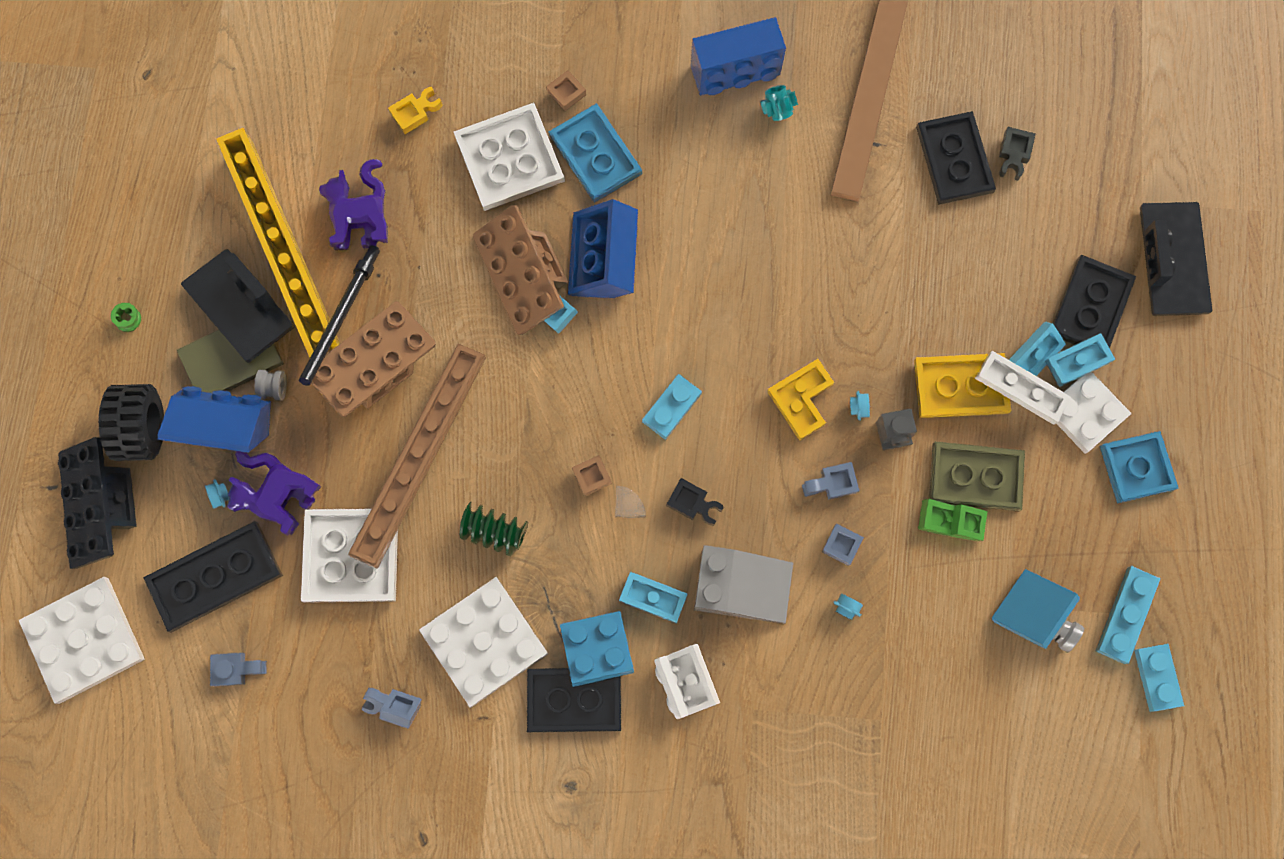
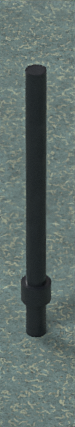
(361, 273)

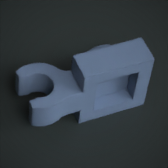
(835, 480)
(231, 669)
(394, 708)

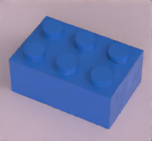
(737, 56)

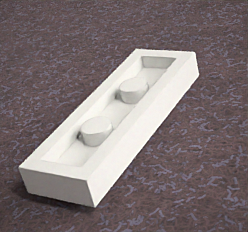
(1023, 387)

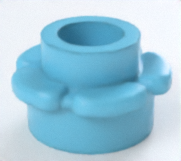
(860, 405)
(217, 494)
(848, 607)

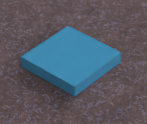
(1138, 467)
(1035, 608)

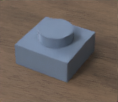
(842, 544)

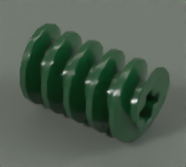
(492, 530)

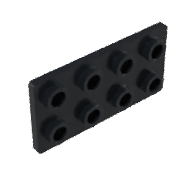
(1175, 259)
(238, 305)
(93, 502)

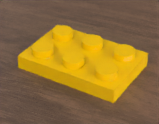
(949, 387)

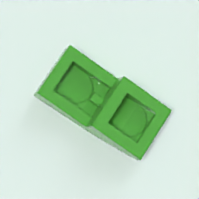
(952, 520)

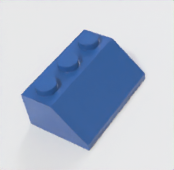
(603, 250)
(216, 419)

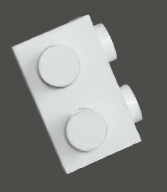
(686, 681)

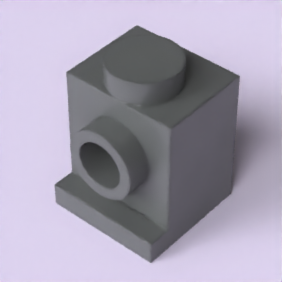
(896, 429)

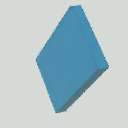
(595, 152)

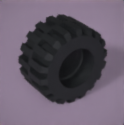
(130, 422)

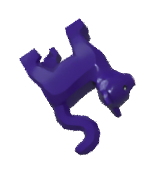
(356, 212)
(274, 493)

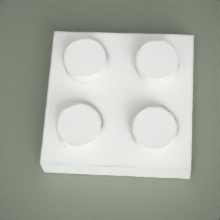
(1091, 412)

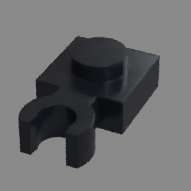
(689, 501)

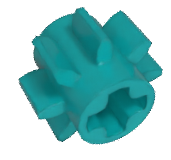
(779, 103)

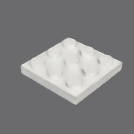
(509, 156)
(329, 570)
(81, 640)
(483, 642)

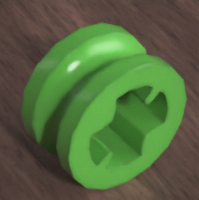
(123, 325)

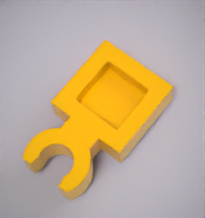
(411, 112)

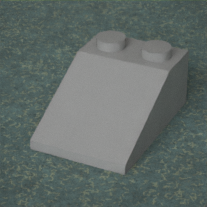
(743, 585)

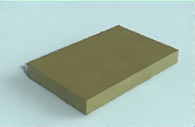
(218, 366)
(977, 476)

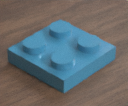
(596, 648)

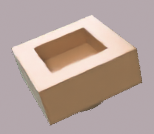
(566, 90)
(591, 475)

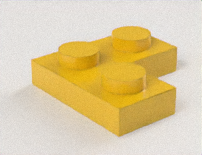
(795, 394)

